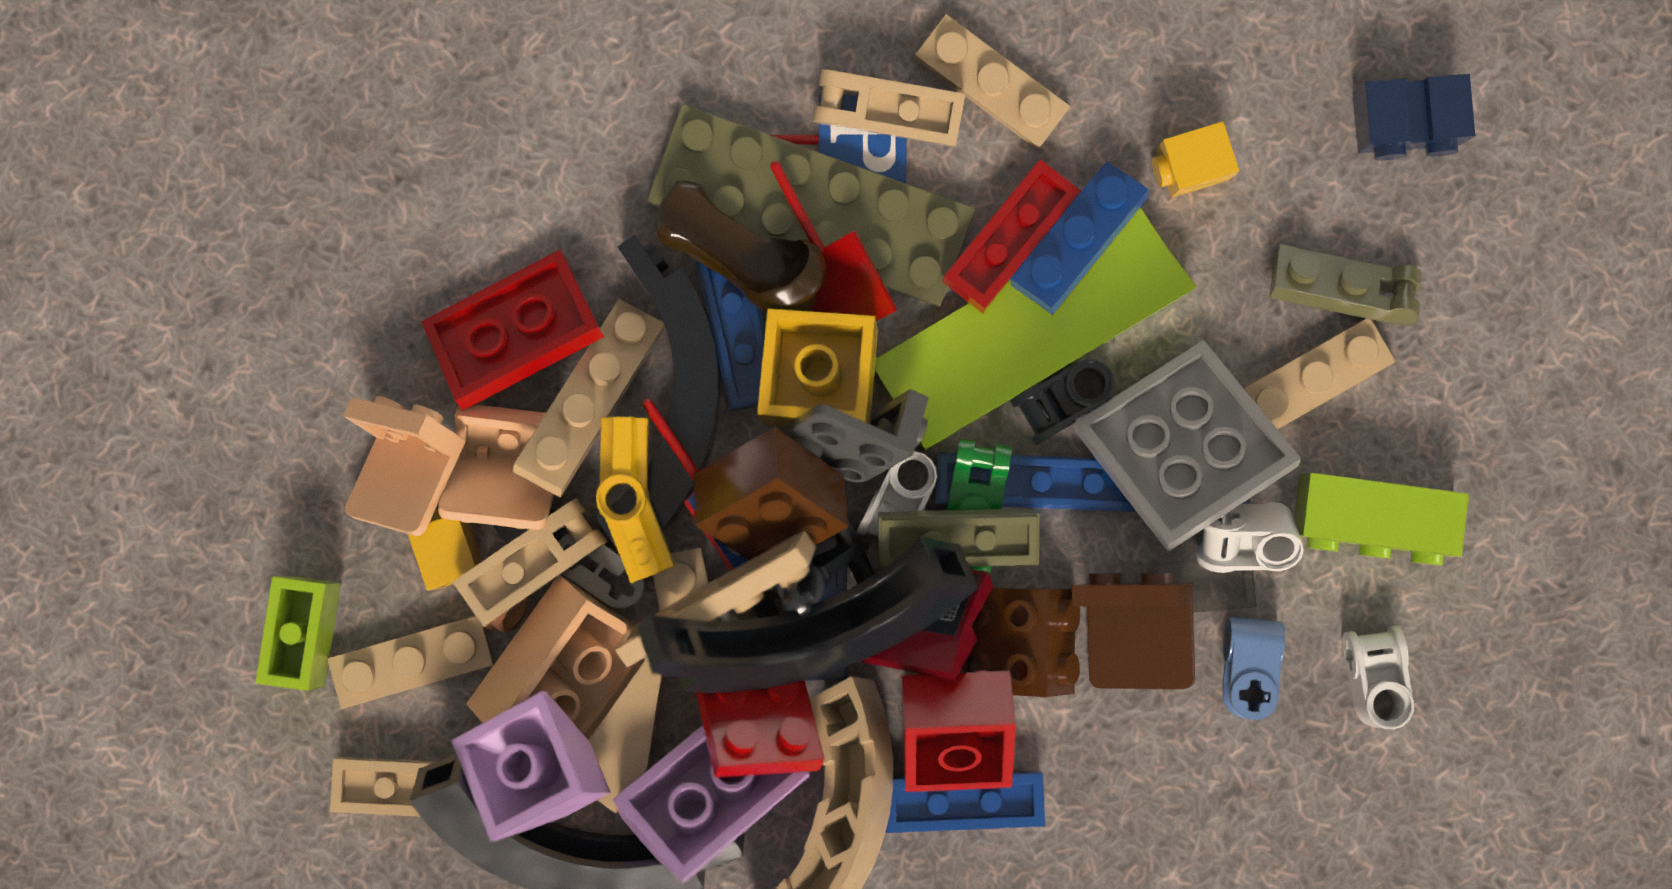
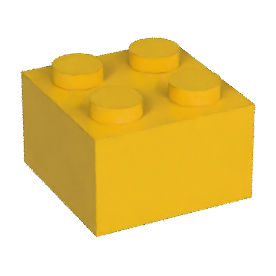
(816, 362)

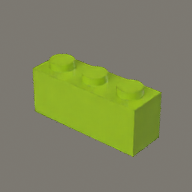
(1380, 517)

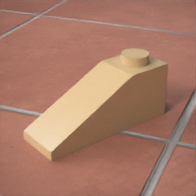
(628, 733)

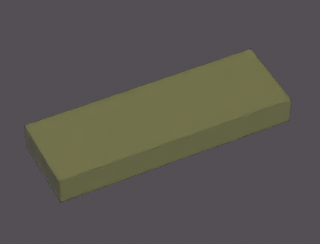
(984, 536)

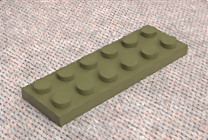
(904, 229)

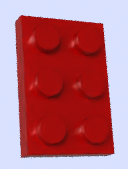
(511, 330)
(761, 731)

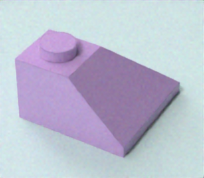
(529, 767)

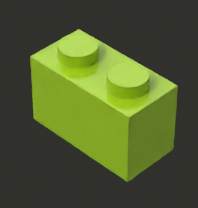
(298, 633)

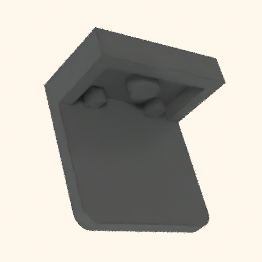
(861, 448)

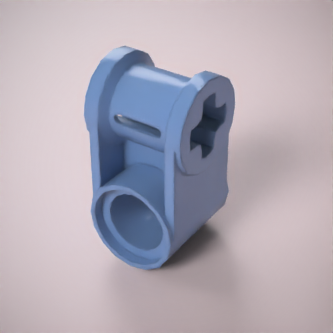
(1254, 655)

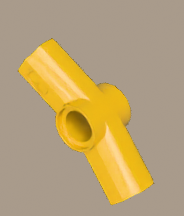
(626, 462)

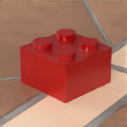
(958, 731)

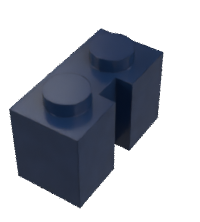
(1413, 115)

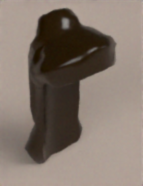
(767, 270)

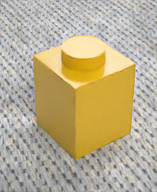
(1195, 160)
(444, 551)

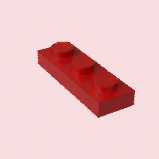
(1010, 236)

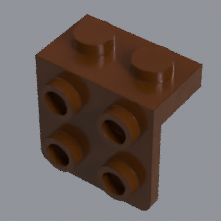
(1139, 631)
(1030, 637)

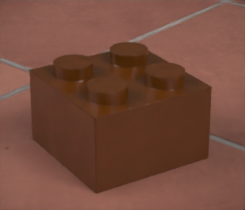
(769, 495)

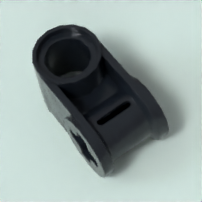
(1061, 400)

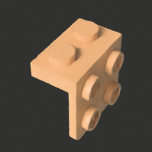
(405, 465)
(483, 478)

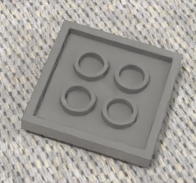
(1186, 445)

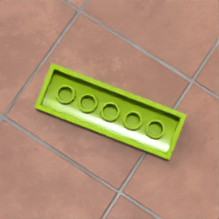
(986, 359)

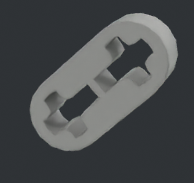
(595, 583)

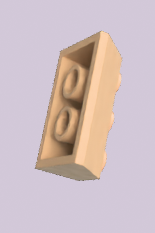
(562, 651)

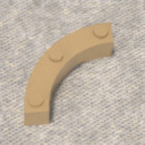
(856, 788)

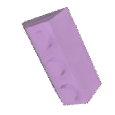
(689, 813)

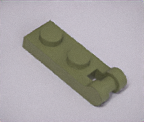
(1345, 285)

